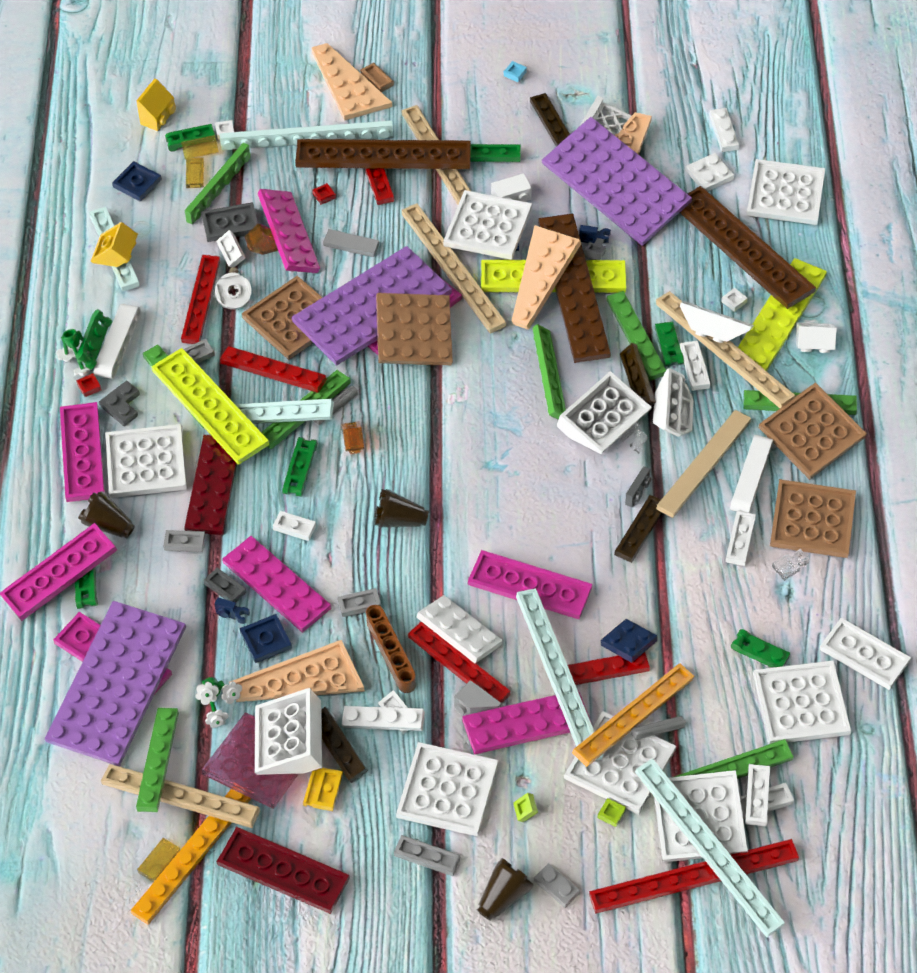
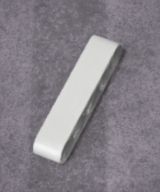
(117, 341)
(751, 474)

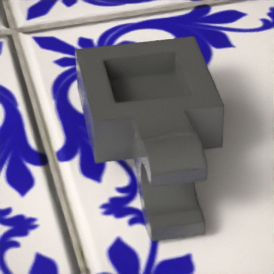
(595, 250)

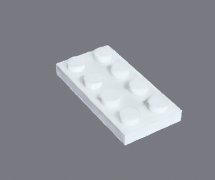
(459, 629)
(865, 653)

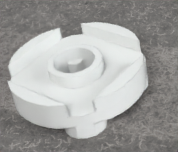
(238, 282)

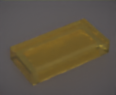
(199, 147)
(194, 172)
(158, 859)

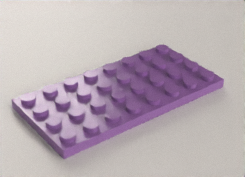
(616, 181)
(348, 316)
(115, 683)

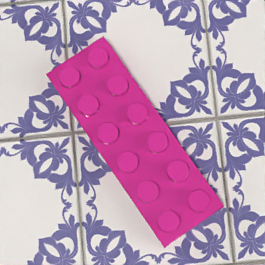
(288, 231)
(81, 451)
(58, 571)
(509, 576)
(276, 584)
(78, 637)
(515, 724)

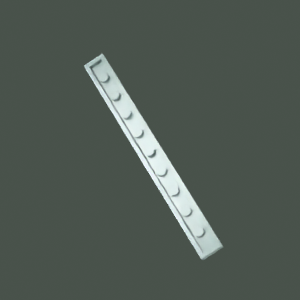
(289, 136)
(555, 666)
(710, 848)

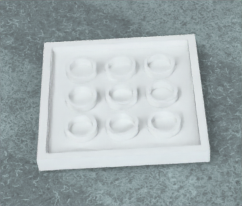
(786, 192)
(487, 225)
(145, 461)
(801, 702)
(615, 773)
(447, 789)
(719, 806)

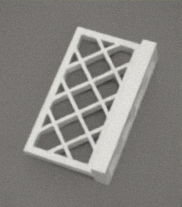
(596, 111)

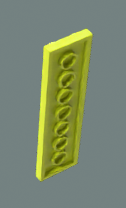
(506, 275)
(776, 322)
(210, 406)

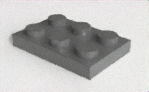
(237, 218)

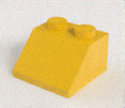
(155, 105)
(115, 246)

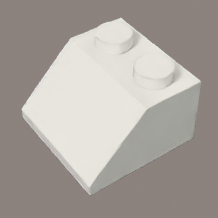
(815, 336)

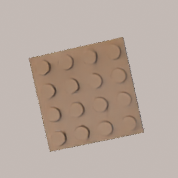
(274, 315)
(414, 329)
(812, 430)
(813, 518)

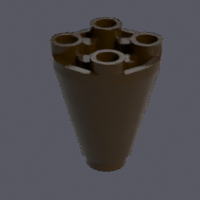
(398, 511)
(106, 516)
(503, 890)

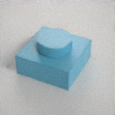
(515, 71)

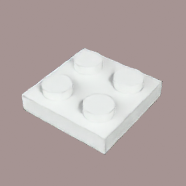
(709, 172)

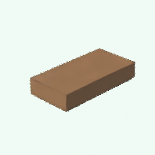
(377, 77)

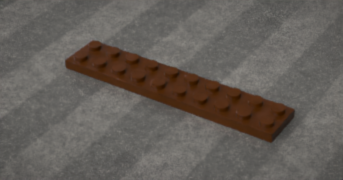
(383, 154)
(746, 249)
(578, 299)

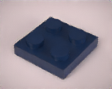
(136, 181)
(265, 638)
(629, 640)

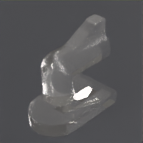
(641, 437)

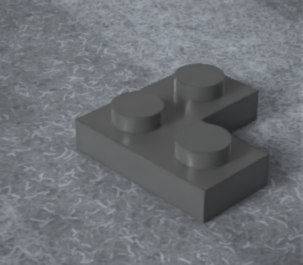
(118, 401)

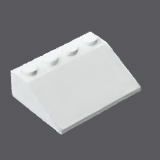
(603, 414)
(288, 734)

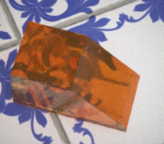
(261, 240)
(352, 437)

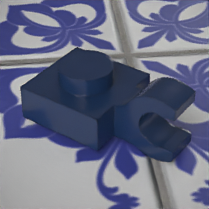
(590, 234)
(228, 609)

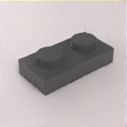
(636, 489)
(224, 585)

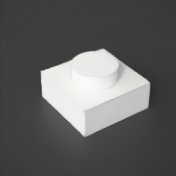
(224, 127)
(734, 299)

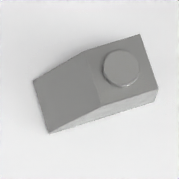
(474, 699)

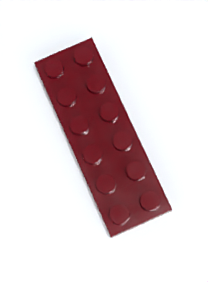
(211, 489)
(283, 870)

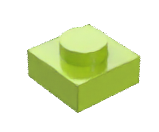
(525, 807)
(611, 812)

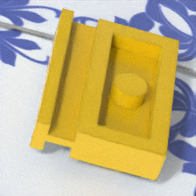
(323, 788)

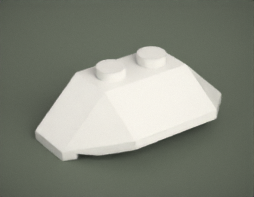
(712, 323)
(673, 404)

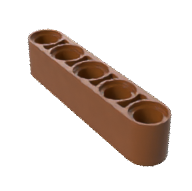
(392, 656)

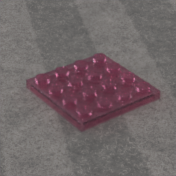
(235, 766)

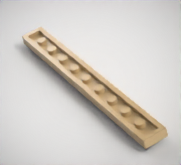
(454, 268)
(731, 355)

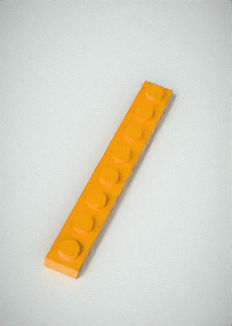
(633, 715)
(183, 864)

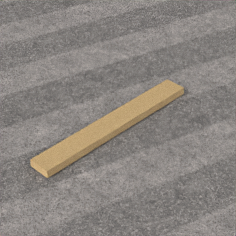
(423, 131)
(703, 463)
(185, 797)

